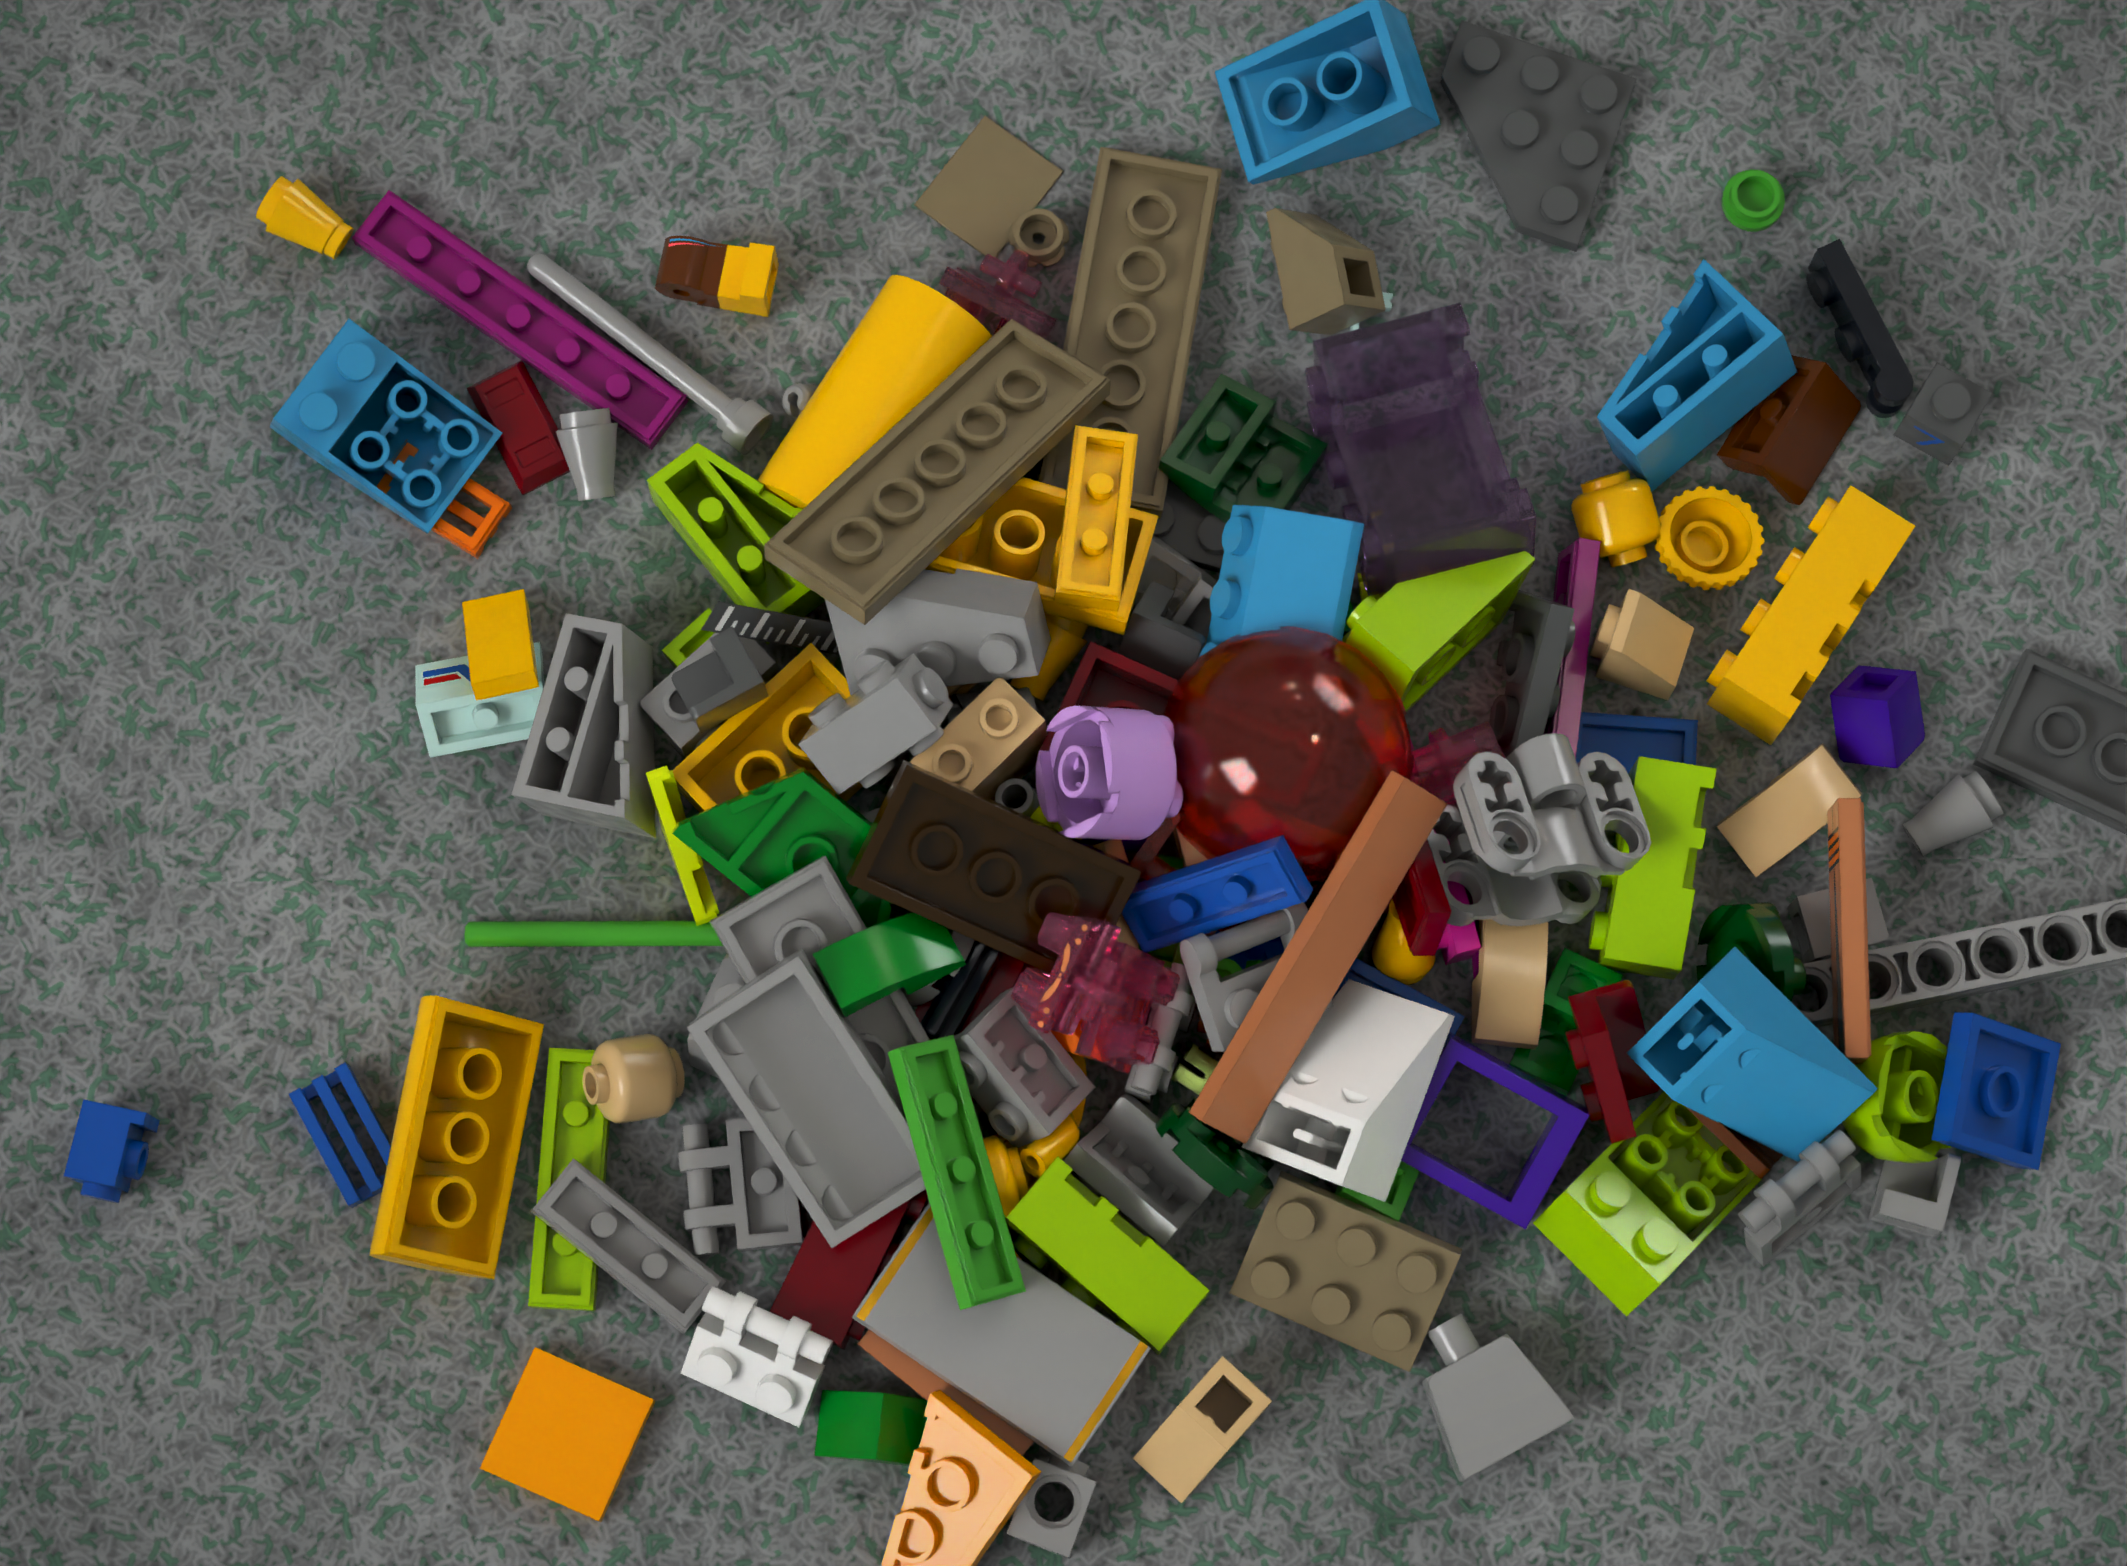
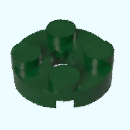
(1760, 937)
(1217, 1156)

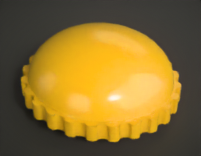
(1709, 538)

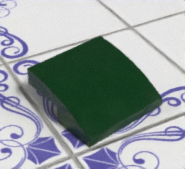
(1240, 452)

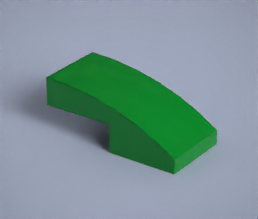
(886, 958)
(1552, 1059)

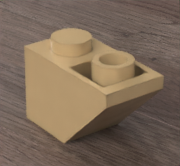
(1641, 645)
(1202, 1429)

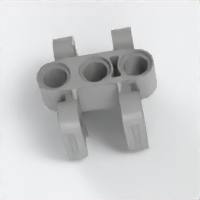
(1536, 824)

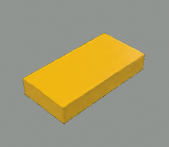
(500, 644)

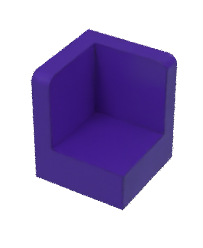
(1877, 716)

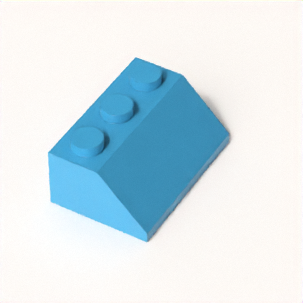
(1283, 573)

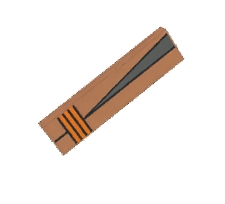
(1849, 929)

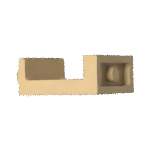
(987, 742)

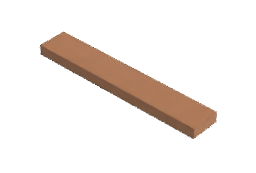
(1318, 957)

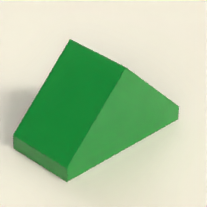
(870, 1426)

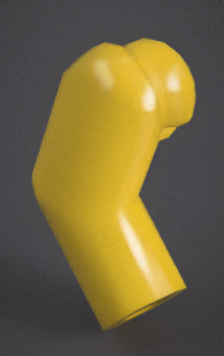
(1043, 1152)

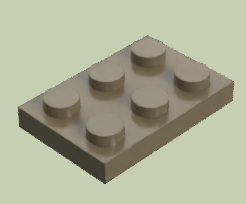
(1346, 1271)

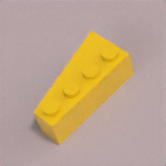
(1809, 615)

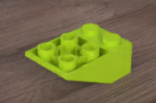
(1646, 1203)

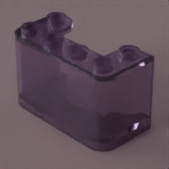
(1415, 449)

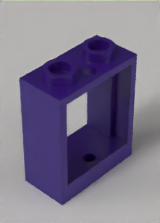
(1545, 1157)

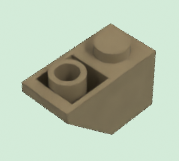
(1322, 273)

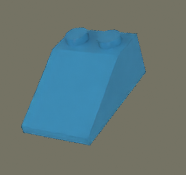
(1328, 93)

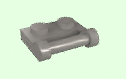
(1227, 1000)

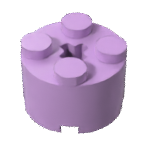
(1109, 773)

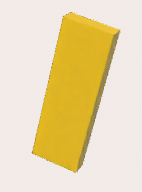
(1096, 518)

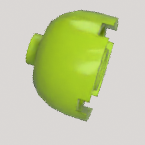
(1901, 1113)

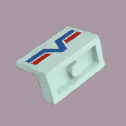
(459, 722)

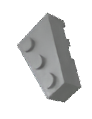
(957, 624)
(590, 732)

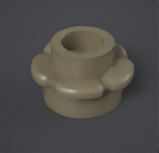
(1044, 223)

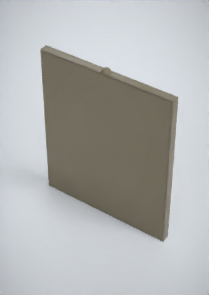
(988, 187)

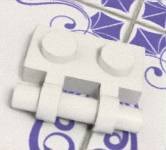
(757, 1355)

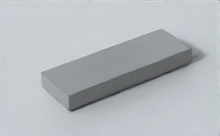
(627, 1245)

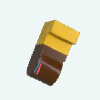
(718, 274)

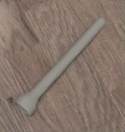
(739, 420)

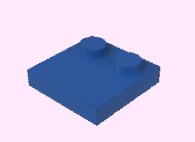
(1996, 1091)

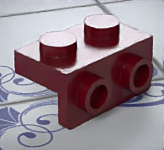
(1605, 1030)

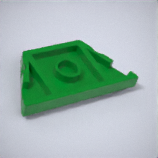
(781, 830)

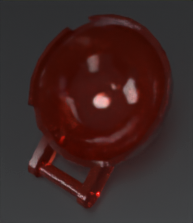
(1278, 742)

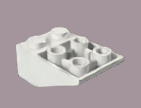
(1355, 1090)

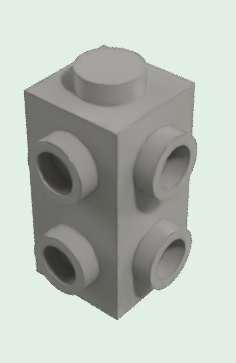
(888, 715)

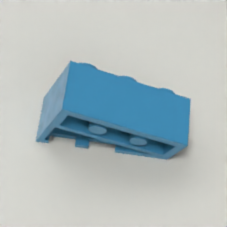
(1695, 379)

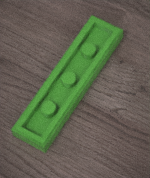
(956, 1171)

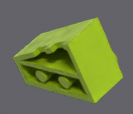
(726, 523)
(1653, 901)
(1104, 1257)

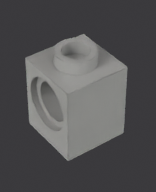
(1061, 1535)

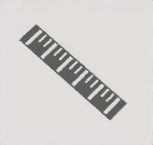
(772, 627)

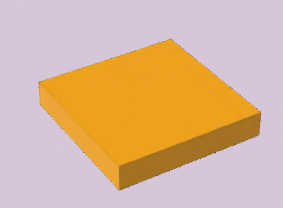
(567, 1434)

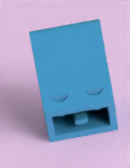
(362, 408)
(1751, 1061)

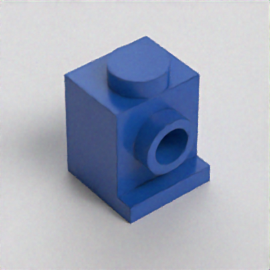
(108, 1149)

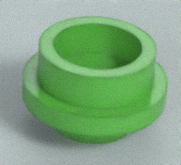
(1753, 200)

